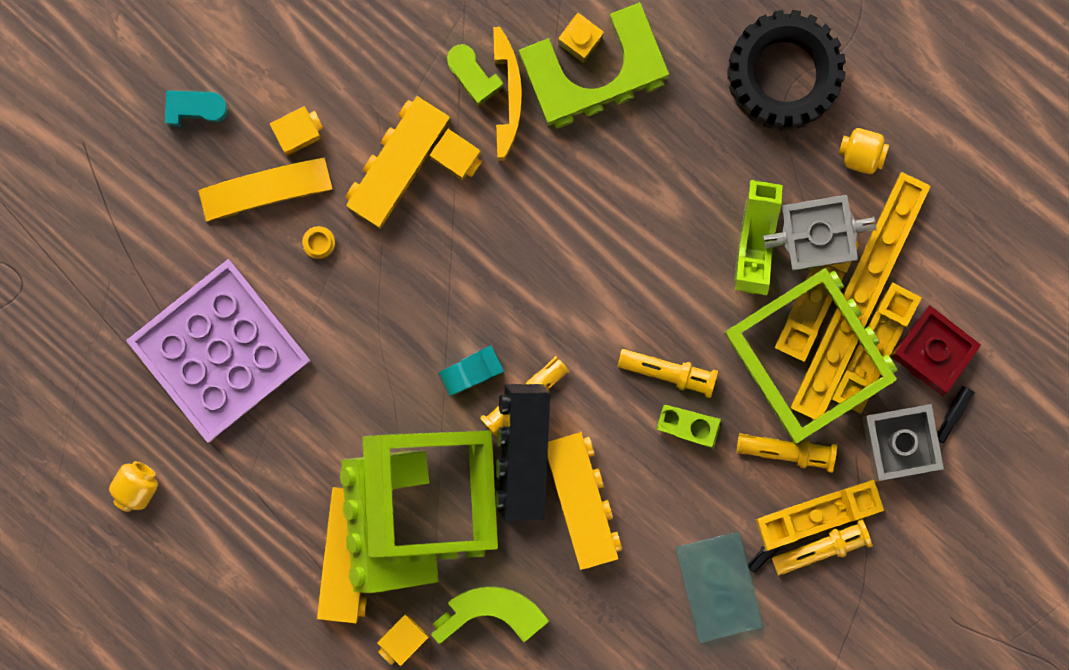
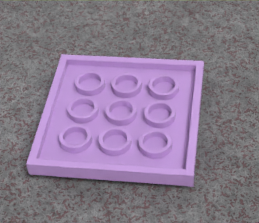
(218, 350)

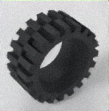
(809, 36)

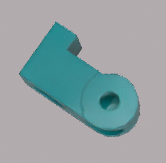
(194, 105)
(471, 371)

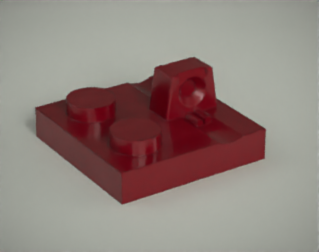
(935, 350)

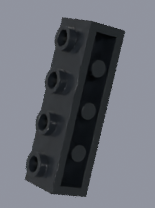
(524, 452)

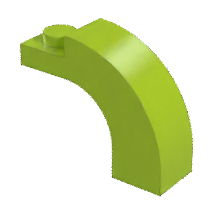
(759, 219)
(494, 601)

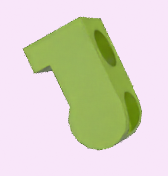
(470, 75)
(689, 425)

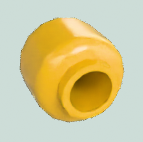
(864, 151)
(133, 486)

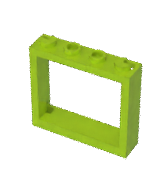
(865, 336)
(379, 495)

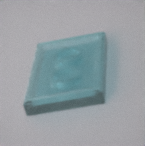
(719, 587)

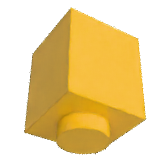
(580, 38)
(297, 130)
(456, 155)
(402, 640)

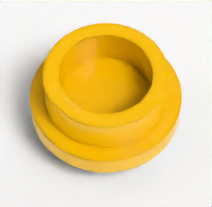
(318, 242)

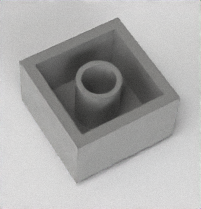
(902, 442)

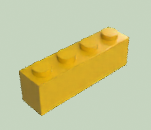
(398, 162)
(581, 501)
(336, 596)

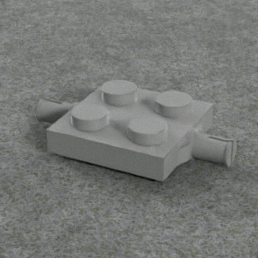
(820, 233)

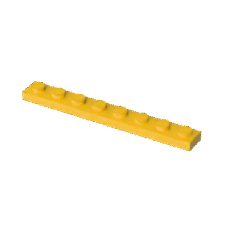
(865, 290)

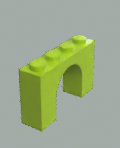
(562, 99)
(371, 573)

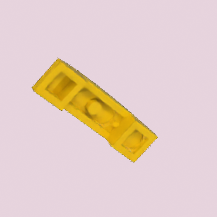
(505, 55)
(265, 188)
(807, 315)
(888, 324)
(819, 514)

